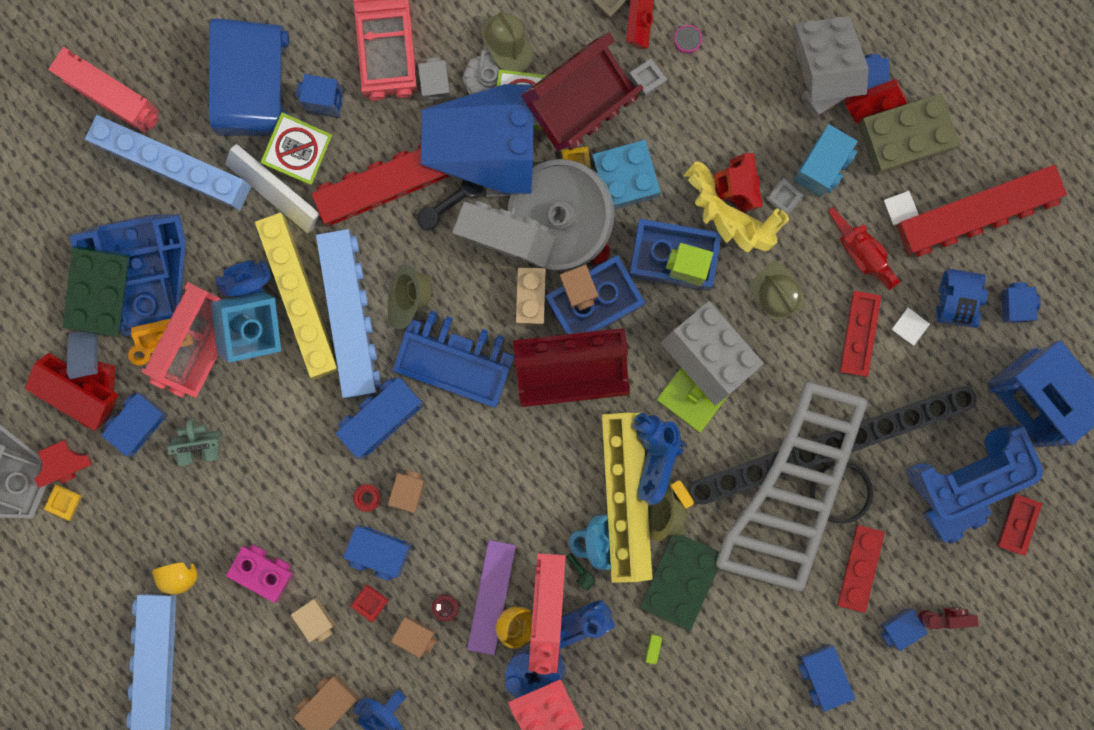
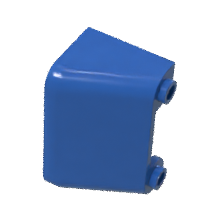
(245, 77)
(1006, 470)

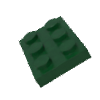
(96, 291)
(681, 581)

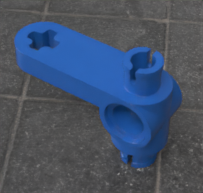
(663, 444)
(588, 621)

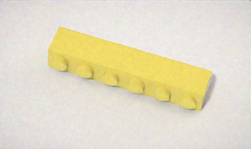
(297, 296)
(626, 511)

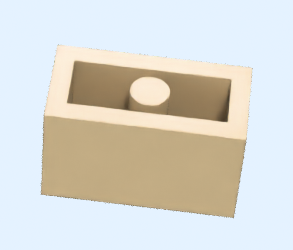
(530, 297)

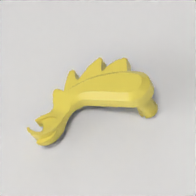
(729, 221)

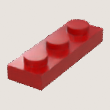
(860, 334)
(861, 568)

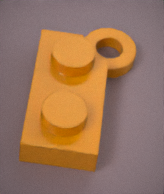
(146, 339)

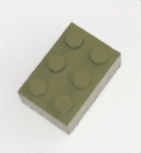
(908, 134)

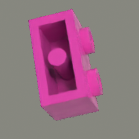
(260, 572)

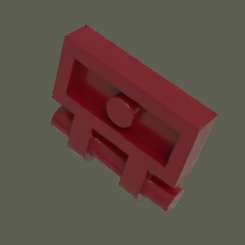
(952, 618)

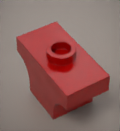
(740, 183)
(60, 463)

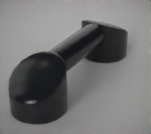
(429, 217)

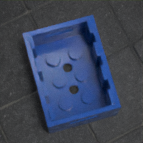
(1056, 388)

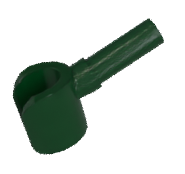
(586, 580)

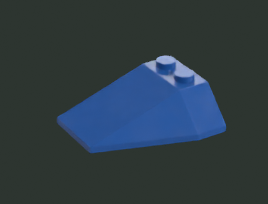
(482, 139)
(155, 264)

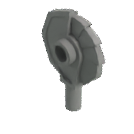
(481, 73)

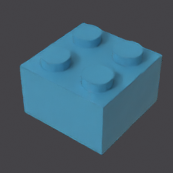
(826, 159)
(628, 173)
(246, 326)

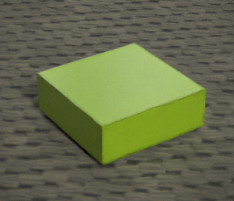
(653, 648)

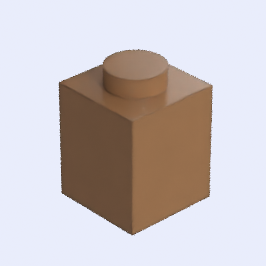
(579, 288)
(407, 491)
(414, 637)

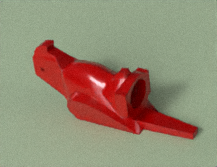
(865, 251)

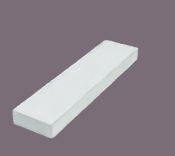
(272, 188)

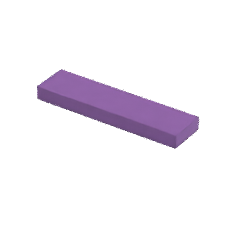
(491, 596)

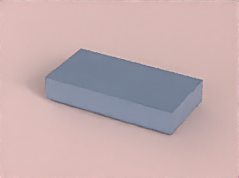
(82, 354)

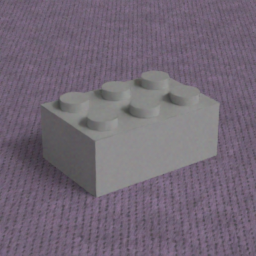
(831, 58)
(504, 233)
(712, 353)

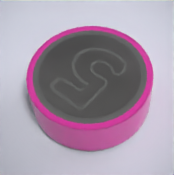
(688, 39)

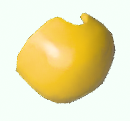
(175, 578)
(514, 627)

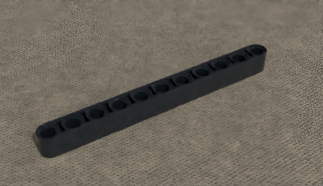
(871, 436)

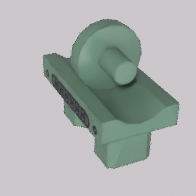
(193, 439)

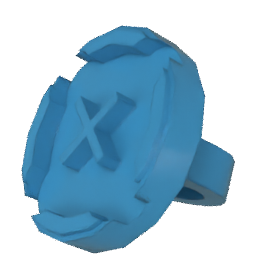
(597, 543)

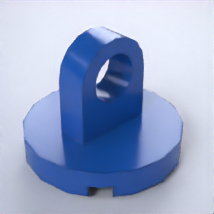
(244, 278)
(379, 717)

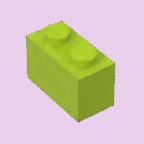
(689, 264)

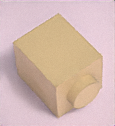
(314, 621)

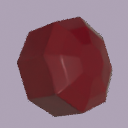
(445, 607)

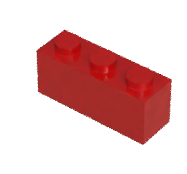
(77, 397)

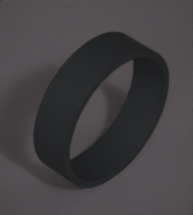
(869, 493)

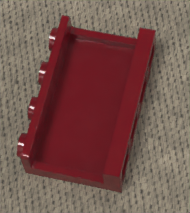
(580, 94)
(572, 367)

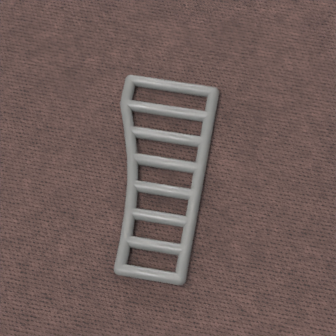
(767, 490)

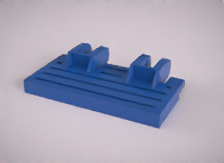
(452, 364)

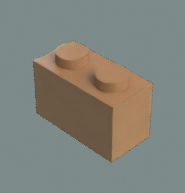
(327, 705)

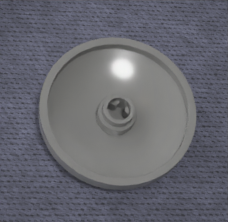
(574, 208)

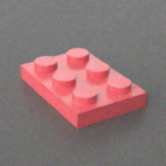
(546, 709)

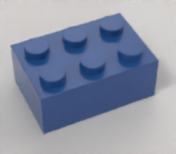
(656, 241)
(615, 300)
(379, 417)

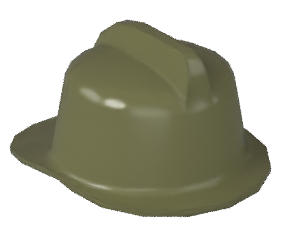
(507, 42)
(777, 291)
(409, 293)
(667, 517)

